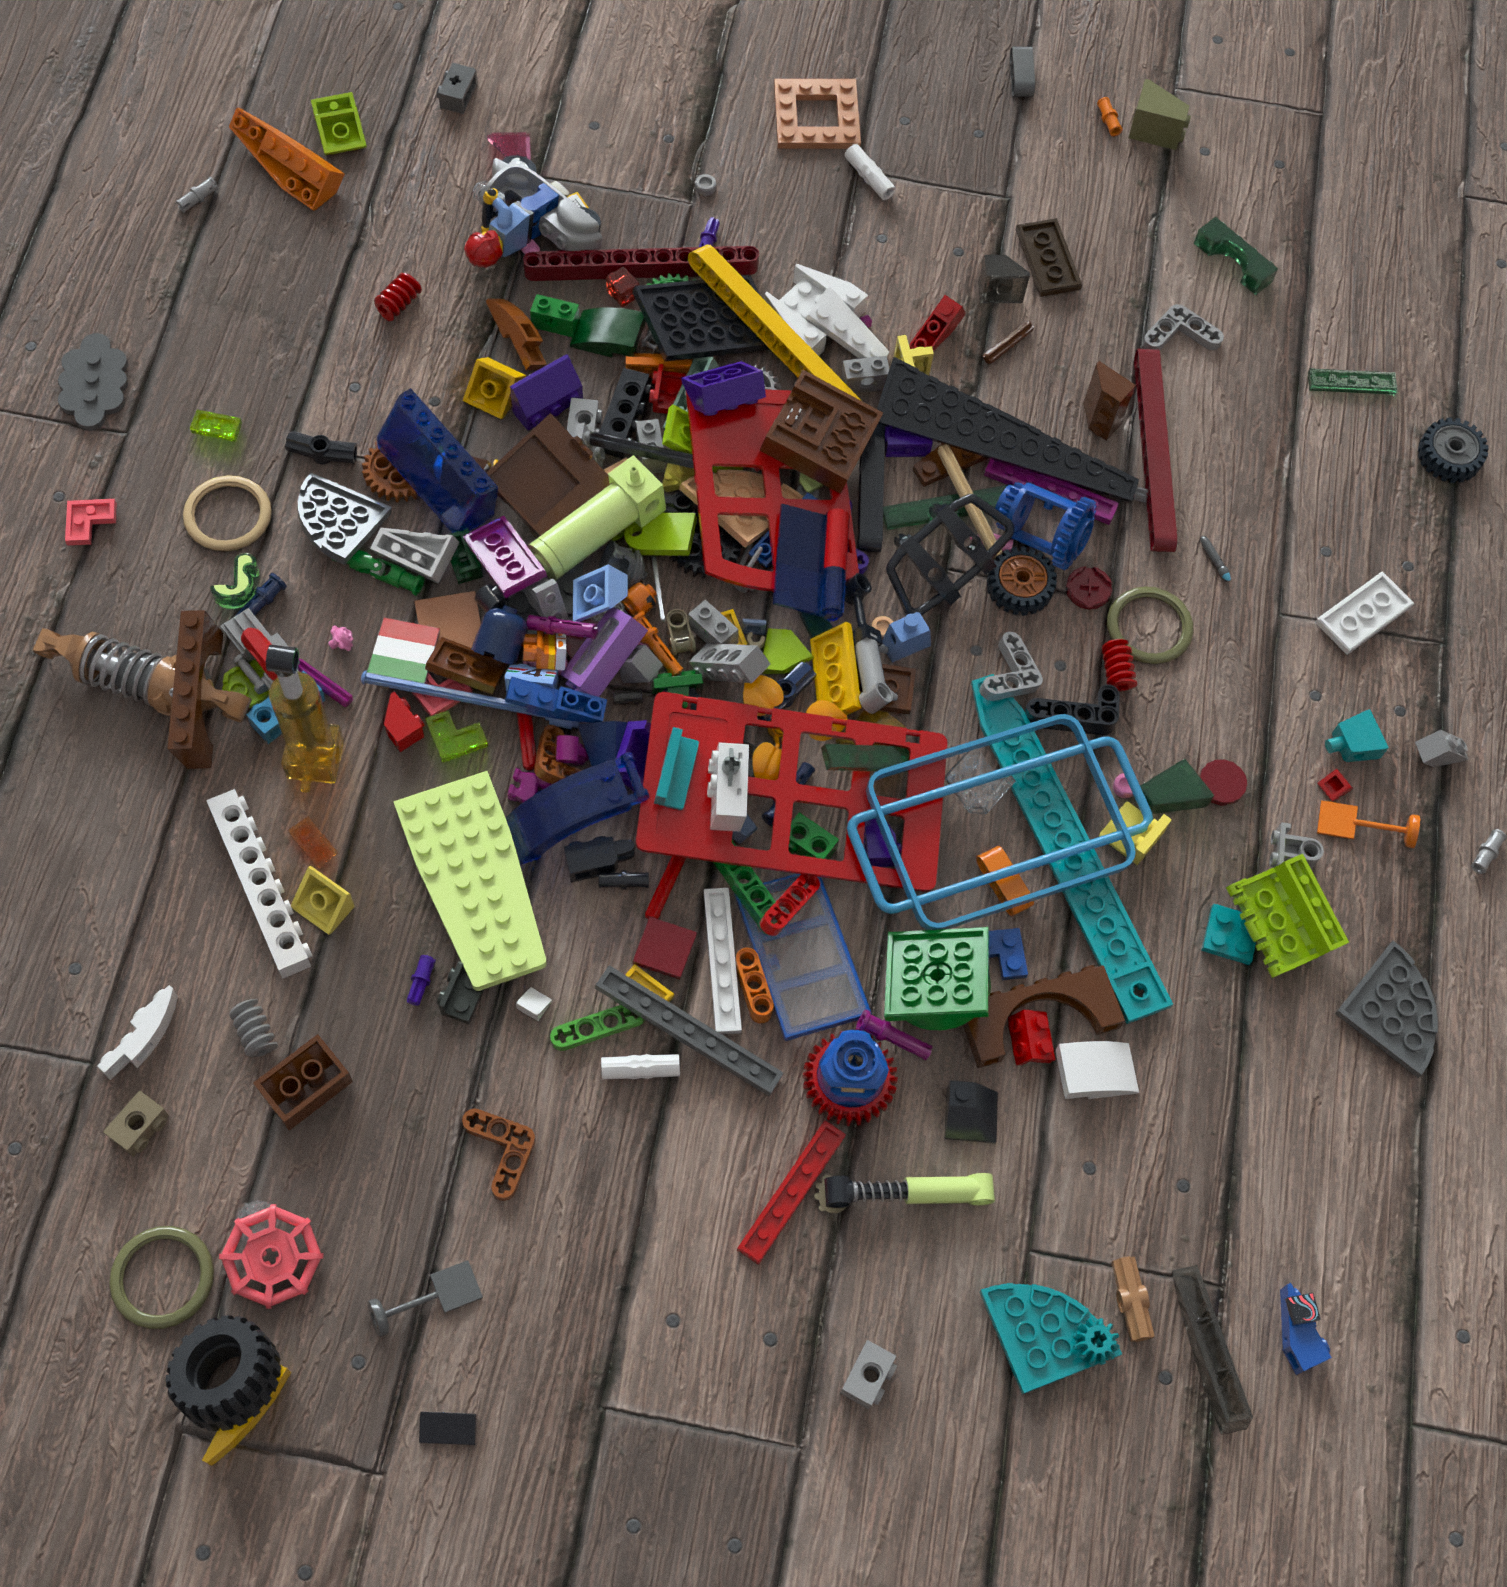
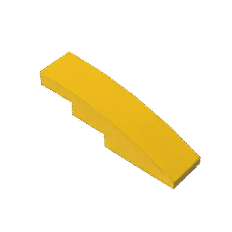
(226, 1440)

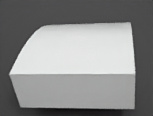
(1096, 1069)

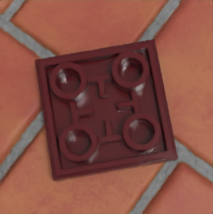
(664, 948)

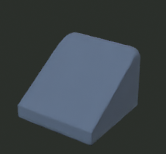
(756, 626)

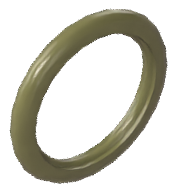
(1165, 596)
(189, 1309)

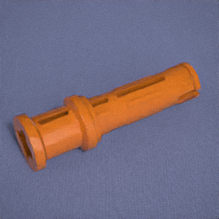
(657, 646)

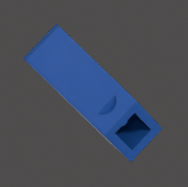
(1301, 1342)

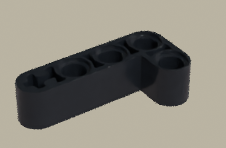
(1092, 712)

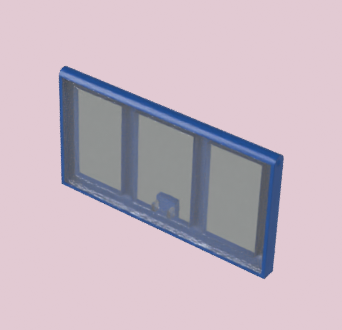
(807, 965)

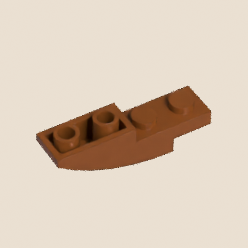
(518, 327)

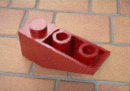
(939, 324)

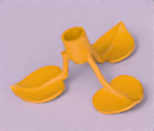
(767, 694)

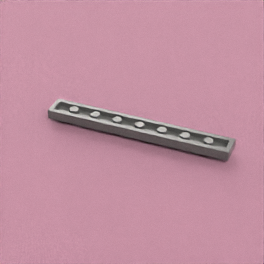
(689, 1030)

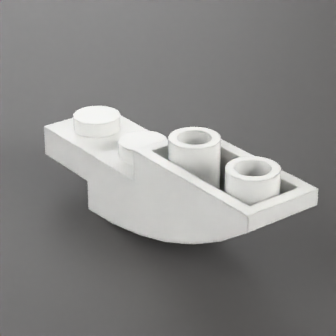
(149, 1026)

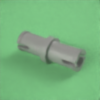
(197, 194)
(1488, 851)

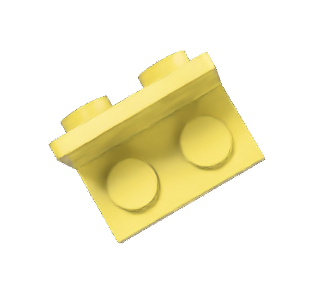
(1142, 842)

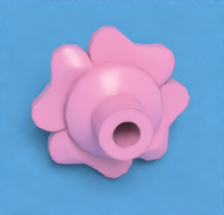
(341, 638)

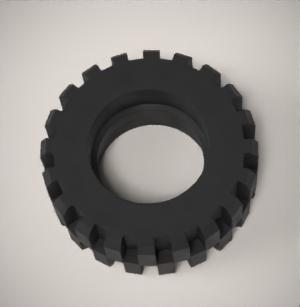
(241, 1394)

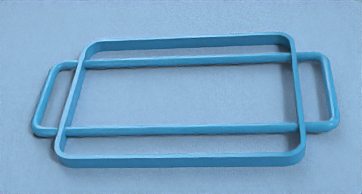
(1086, 747)

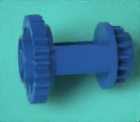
(1071, 532)

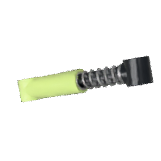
(971, 1189)

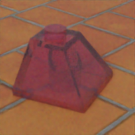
(511, 143)

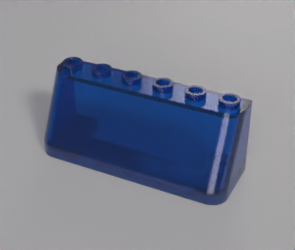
(436, 465)

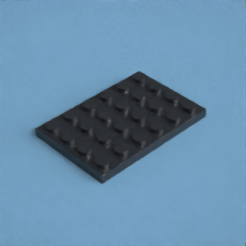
(694, 321)

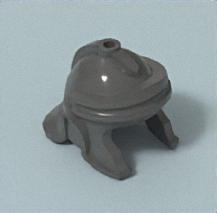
(624, 561)

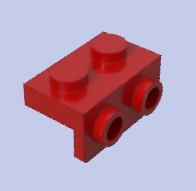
(666, 389)
(1031, 1037)

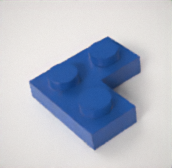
(1008, 947)

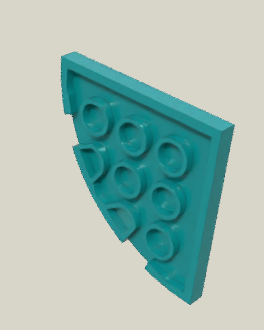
(1038, 1332)

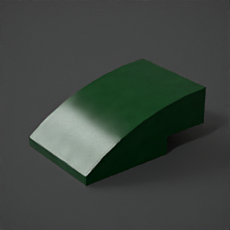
(609, 331)

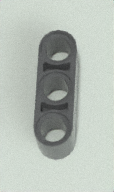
(1022, 71)

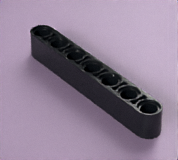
(871, 493)

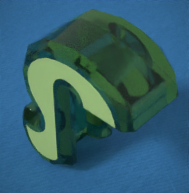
(244, 587)

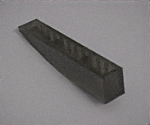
(1211, 1352)

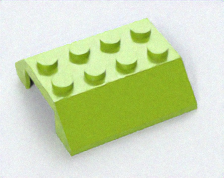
(1287, 915)

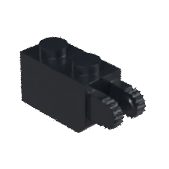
(600, 855)

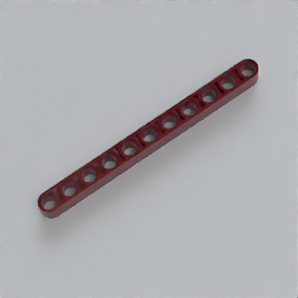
(638, 262)
(1155, 451)

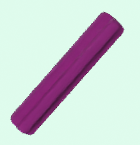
(327, 685)

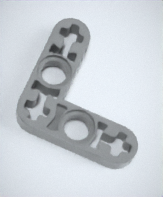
(1177, 323)
(1017, 676)

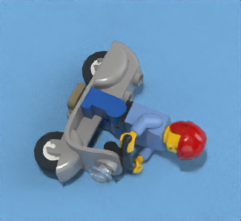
(542, 211)

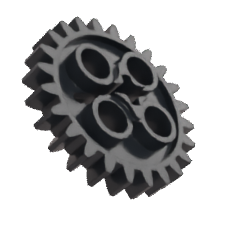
(729, 548)

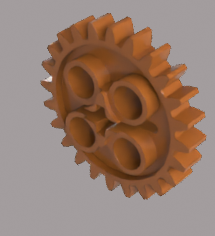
(384, 479)

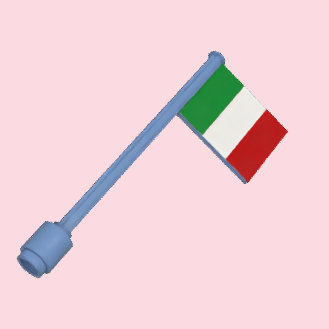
(401, 662)

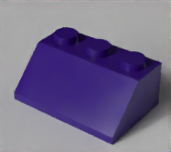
(725, 387)
(545, 392)

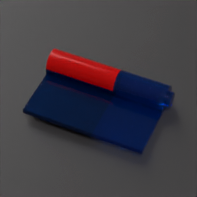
(812, 561)

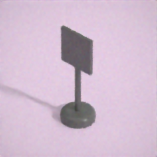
(453, 1287)

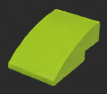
(338, 123)

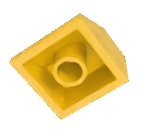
(490, 386)

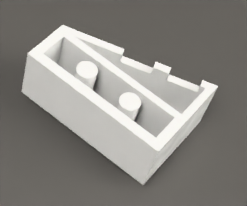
(417, 552)

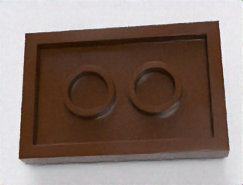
(466, 666)
(901, 682)

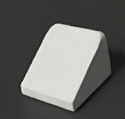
(533, 1003)

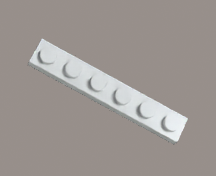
(722, 961)

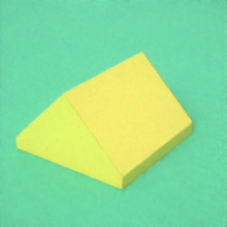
(322, 901)

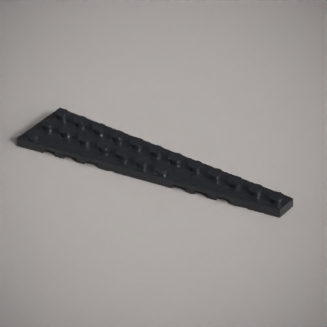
(948, 416)

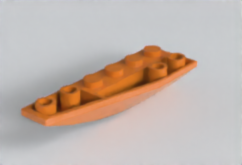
(287, 161)

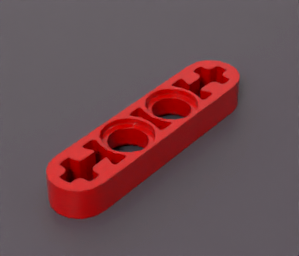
(790, 904)

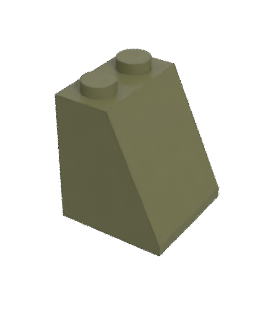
(1159, 117)

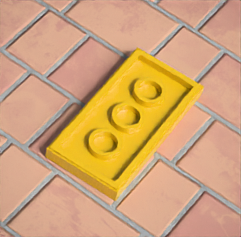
(836, 668)

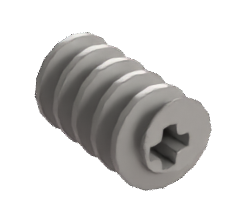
(250, 1028)

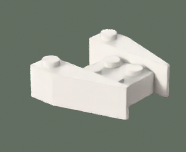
(804, 295)

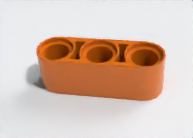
(1006, 888)
(758, 996)

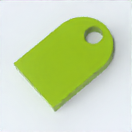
(664, 535)

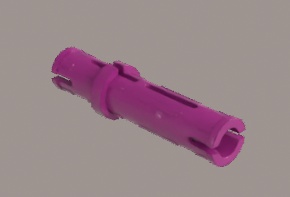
(553, 625)

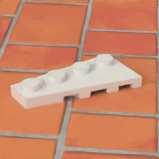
(843, 326)

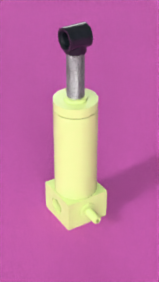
(629, 498)

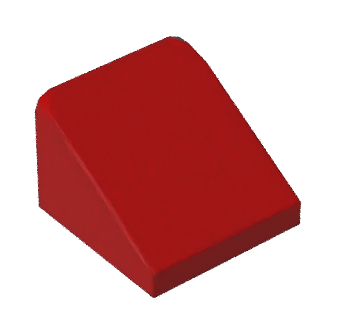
(1335, 785)

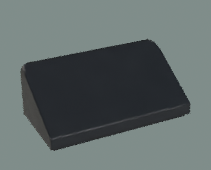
(447, 1428)

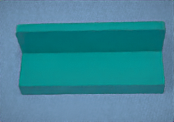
(676, 770)

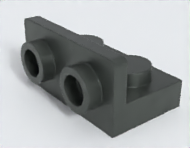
(460, 998)

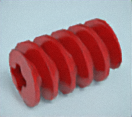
(397, 296)
(1118, 664)

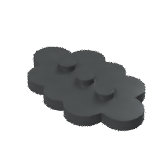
(93, 381)

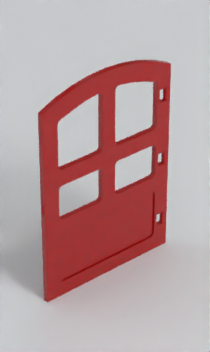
(735, 440)

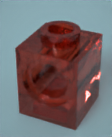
(620, 286)

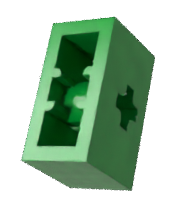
(554, 315)

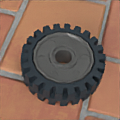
(1453, 450)

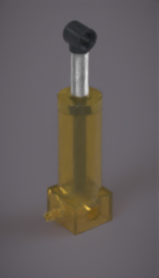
(310, 741)

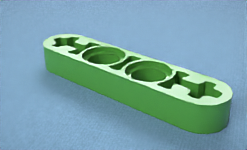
(596, 1021)

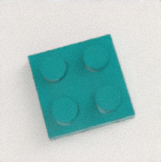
(1227, 935)

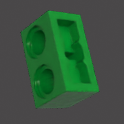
(813, 837)

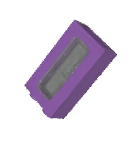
(602, 657)

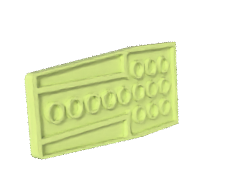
(474, 878)

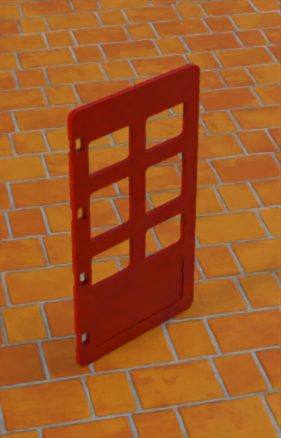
(688, 831)

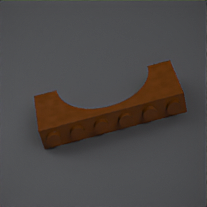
(197, 641)
(1084, 991)

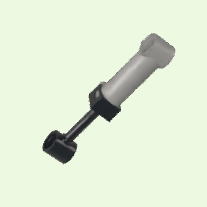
(868, 647)

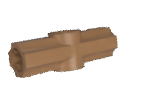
(1132, 1299)

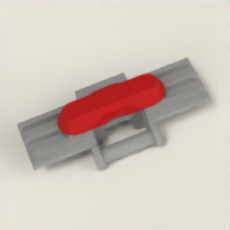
(252, 642)

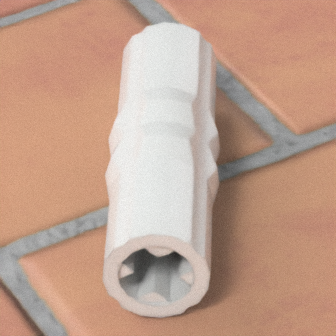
(870, 172)
(640, 1066)

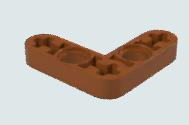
(555, 770)
(513, 1148)

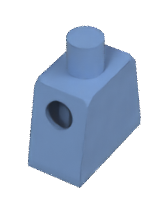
(909, 634)

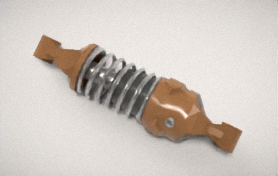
(140, 673)

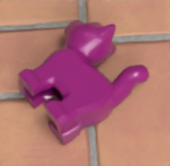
(529, 786)

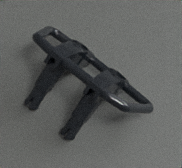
(959, 531)

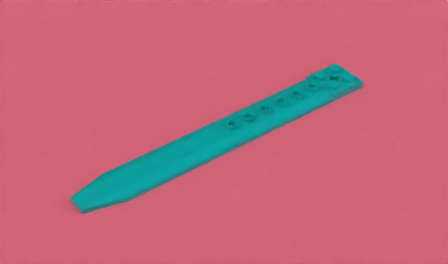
(1058, 827)

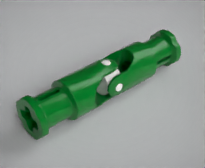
(397, 577)

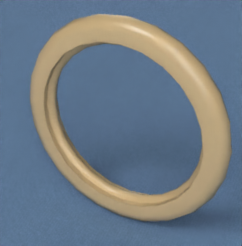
(234, 544)

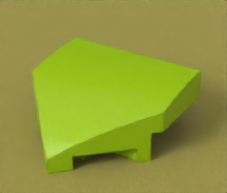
(784, 651)

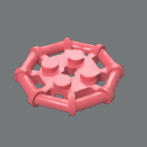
(285, 1264)

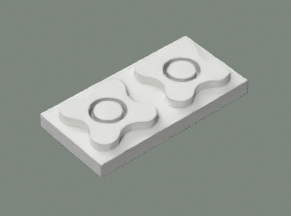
(1364, 612)

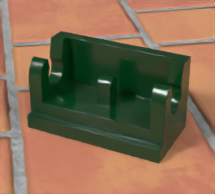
(464, 561)

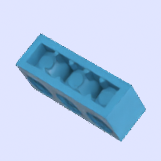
(269, 730)

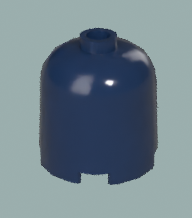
(501, 634)

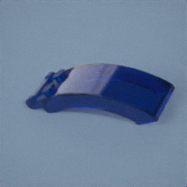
(573, 805)

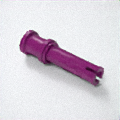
(884, 1031)

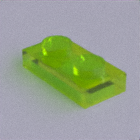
(216, 425)

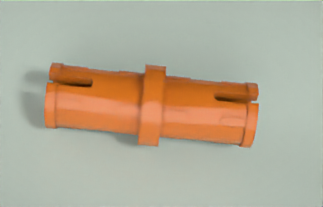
(1109, 116)

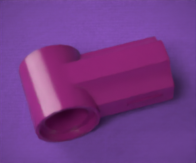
(570, 750)

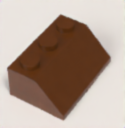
(1106, 400)
(303, 1082)

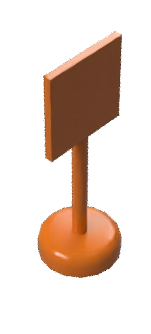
(1341, 820)

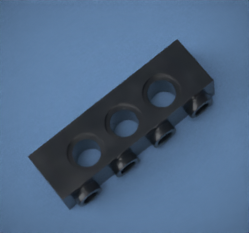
(627, 398)

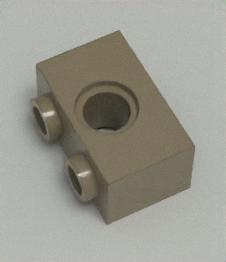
(139, 1108)

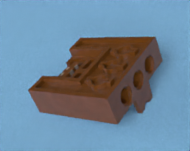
(821, 431)
(547, 476)

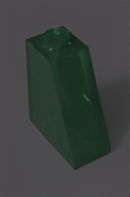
(1176, 790)

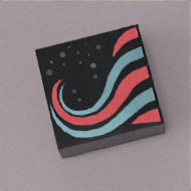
(1303, 1309)

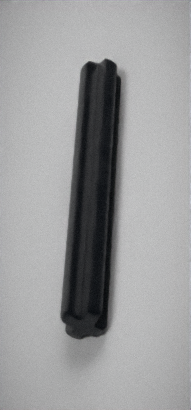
(641, 449)

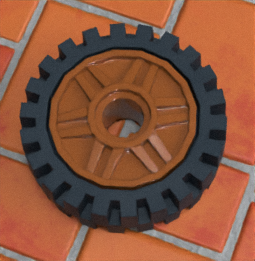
(1022, 596)

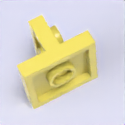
(919, 357)

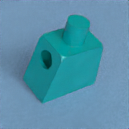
(1358, 739)

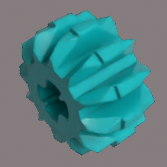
(1088, 1332)

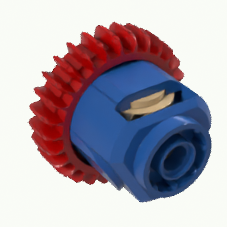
(850, 1077)

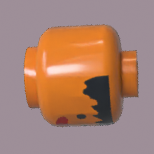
(639, 599)

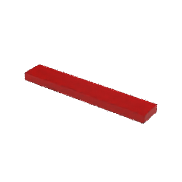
(791, 1192)

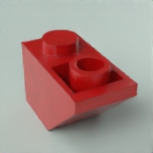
(401, 725)

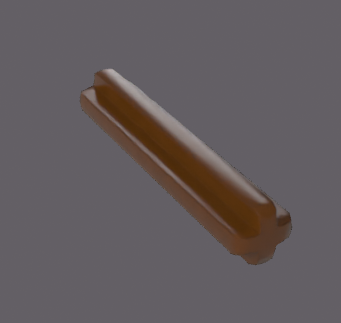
(1008, 342)

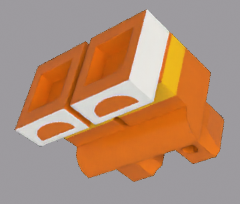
(545, 650)

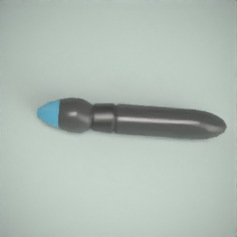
(1215, 558)

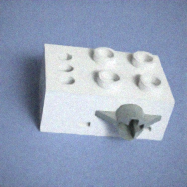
(728, 786)

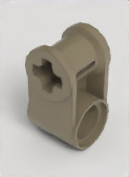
(680, 636)

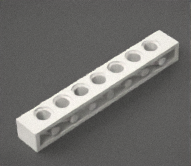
(287, 960)

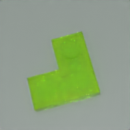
(453, 742)

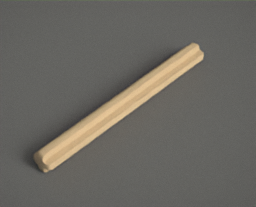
(963, 489)

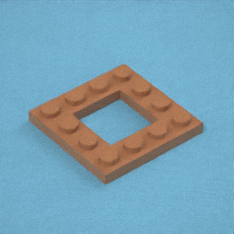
(794, 137)

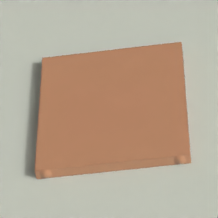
(454, 615)

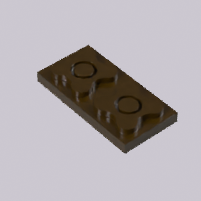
(1048, 257)

